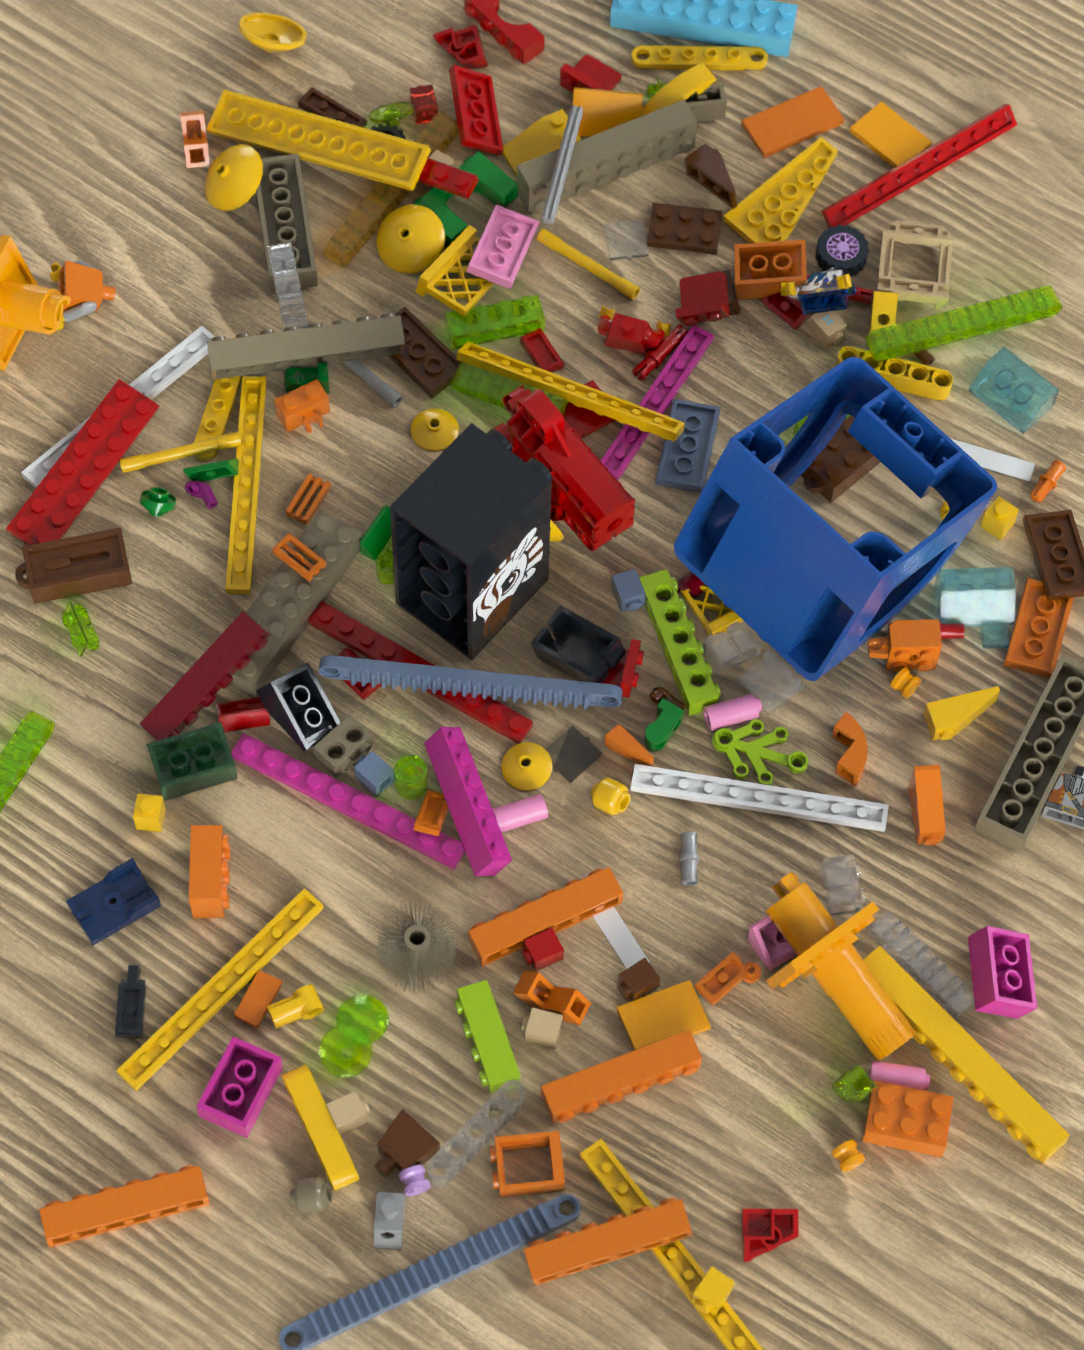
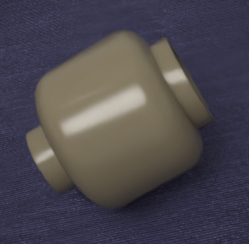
(311, 1195)

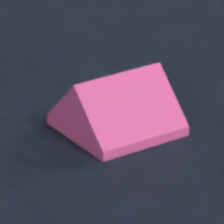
(769, 943)

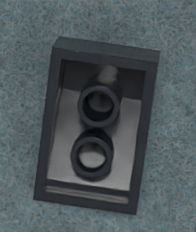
(300, 706)

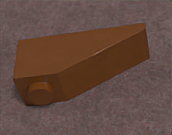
(708, 169)

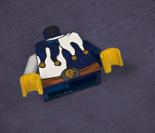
(822, 292)

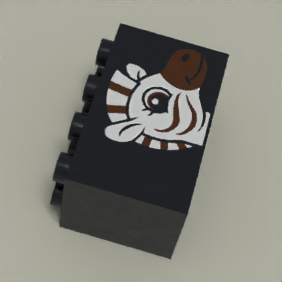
(472, 539)

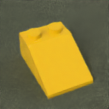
(537, 140)

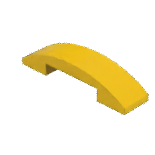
(681, 88)

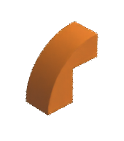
(195, 139)
(854, 759)
(542, 995)

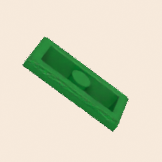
(213, 470)
(377, 534)

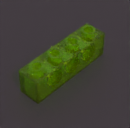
(488, 331)

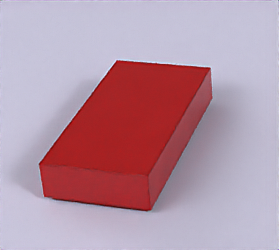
(541, 351)

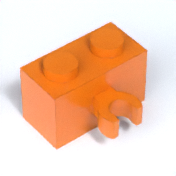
(302, 406)

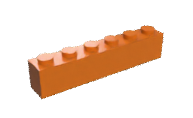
(553, 910)
(621, 1077)
(124, 1206)
(607, 1241)

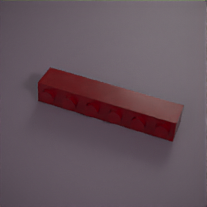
(206, 678)

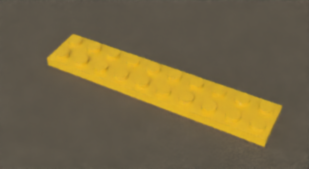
(318, 139)

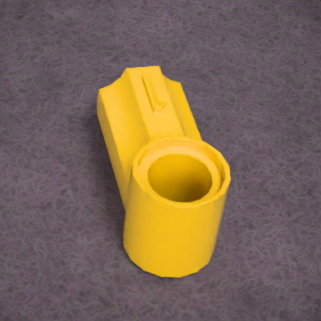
(302, 1004)

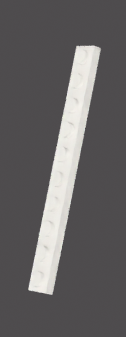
(149, 384)
(759, 797)

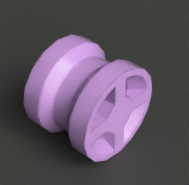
(414, 1180)

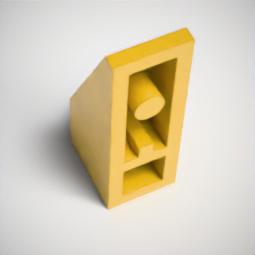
(951, 715)

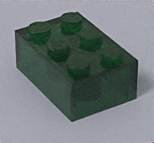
(192, 761)

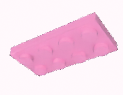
(503, 246)

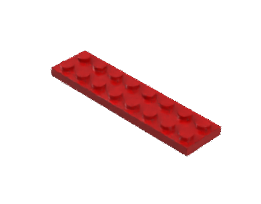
(83, 466)

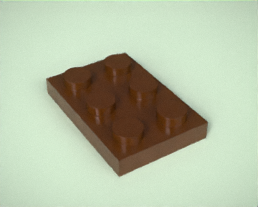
(684, 228)

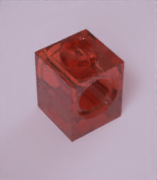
(424, 103)

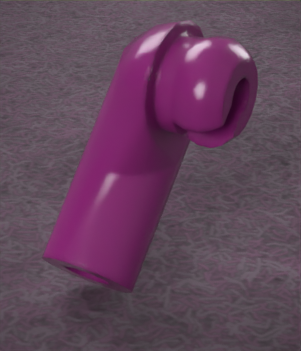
(203, 491)

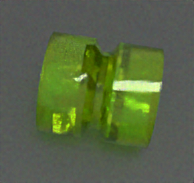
(411, 777)

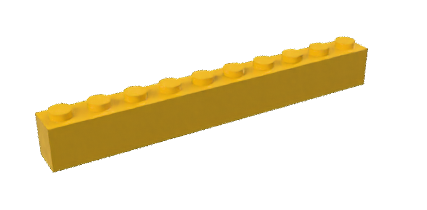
(969, 1061)

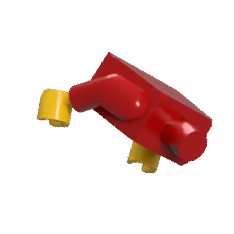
(630, 332)

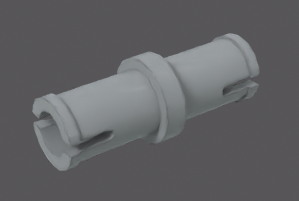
(689, 858)

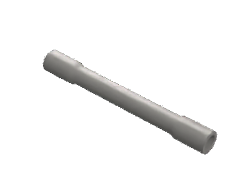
(383, 389)

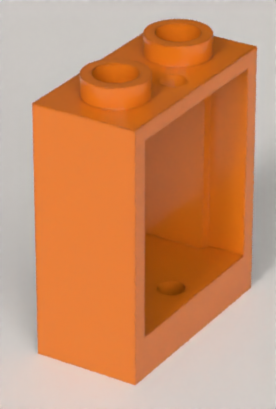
(527, 1141)

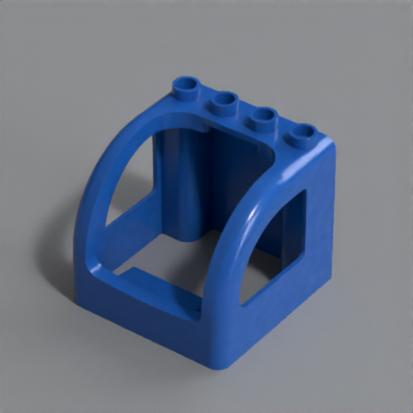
(784, 562)

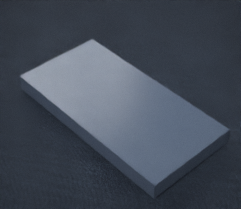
(687, 459)

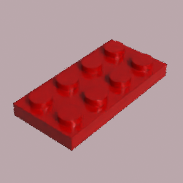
(476, 110)

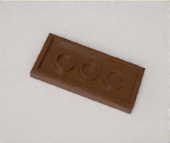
(425, 356)
(1057, 553)

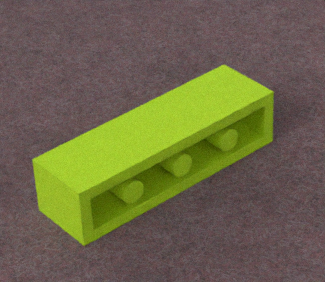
(487, 1035)

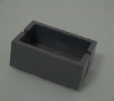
(578, 647)

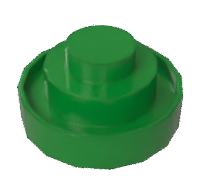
(157, 501)

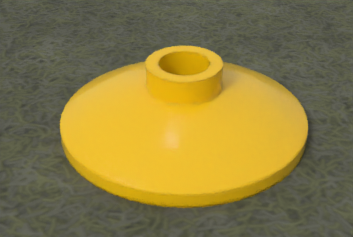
(437, 437)
(527, 777)

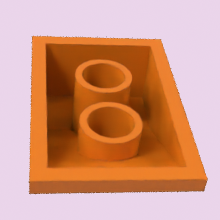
(766, 265)

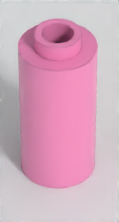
(732, 711)
(521, 813)
(900, 1075)

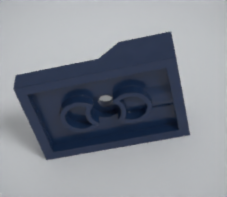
(133, 897)

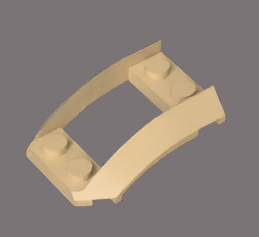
(912, 289)

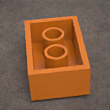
(209, 871)
(908, 1119)

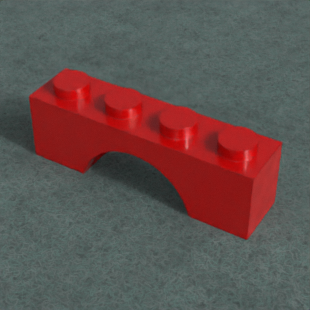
(521, 41)

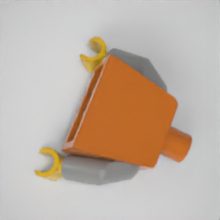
(83, 286)

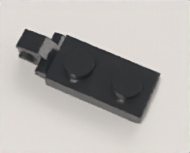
(131, 1005)

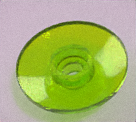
(391, 113)
(343, 1038)

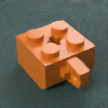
(909, 645)

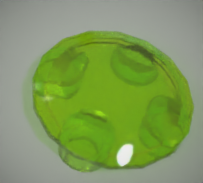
(365, 1013)

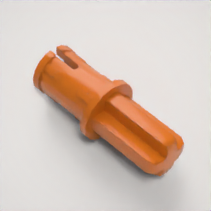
(1047, 481)

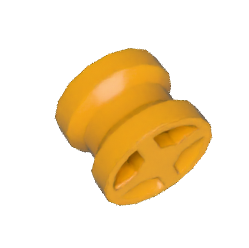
(905, 683)
(848, 1155)

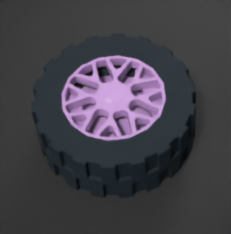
(843, 249)

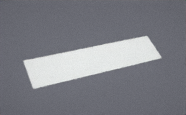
(998, 462)
(620, 937)

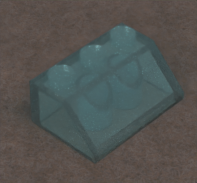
(1014, 390)
(976, 595)

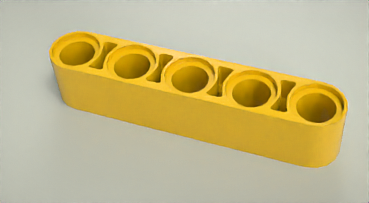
(906, 372)
(320, 1127)

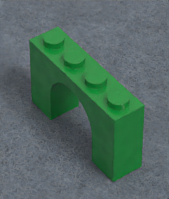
(492, 184)

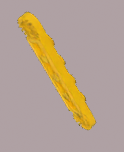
(689, 56)
(217, 412)

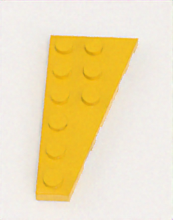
(778, 203)

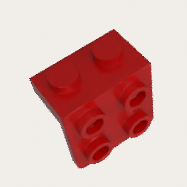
(589, 74)
(703, 298)
(624, 673)

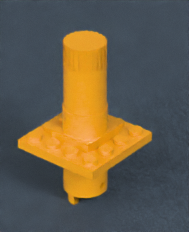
(23, 302)
(836, 965)

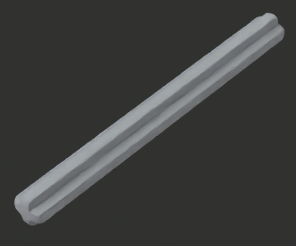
(562, 164)

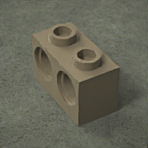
(338, 742)

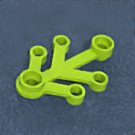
(755, 750)

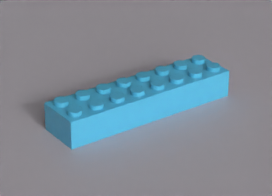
(713, 22)

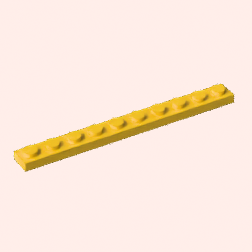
(572, 391)
(246, 486)
(219, 990)
(672, 1256)

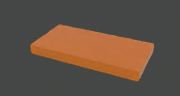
(792, 121)
(1037, 631)

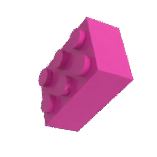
(1002, 972)
(239, 1087)

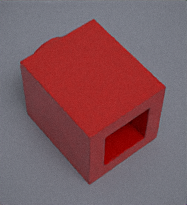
(542, 950)

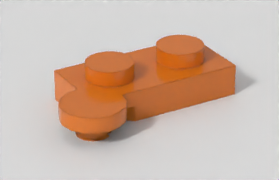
(726, 977)

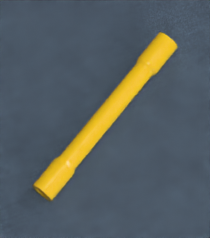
(619, 283)
(219, 443)

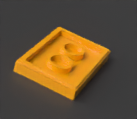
(606, 109)
(889, 135)
(663, 1015)

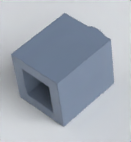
(628, 590)
(374, 773)

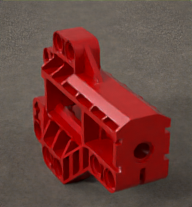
(582, 487)

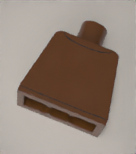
(405, 1145)

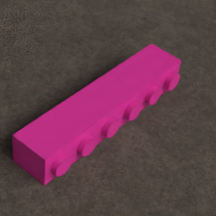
(468, 801)

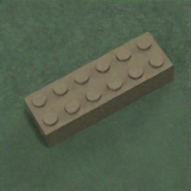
(286, 215)

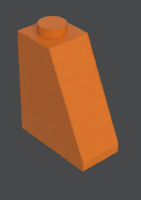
(927, 804)

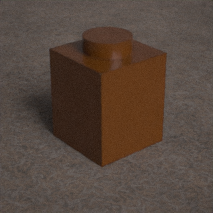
(638, 980)

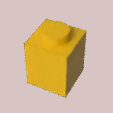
(999, 518)
(149, 812)
(712, 1291)

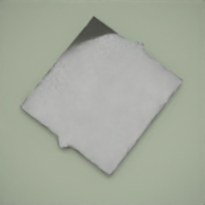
(572, 754)

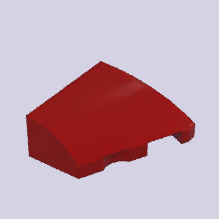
(464, 46)
(767, 1230)

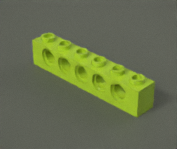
(695, 697)

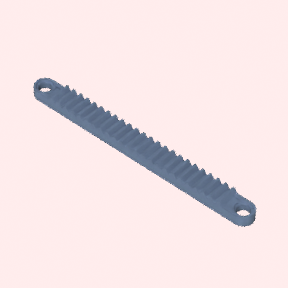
(470, 681)
(430, 1273)

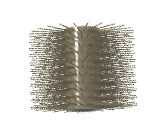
(417, 947)

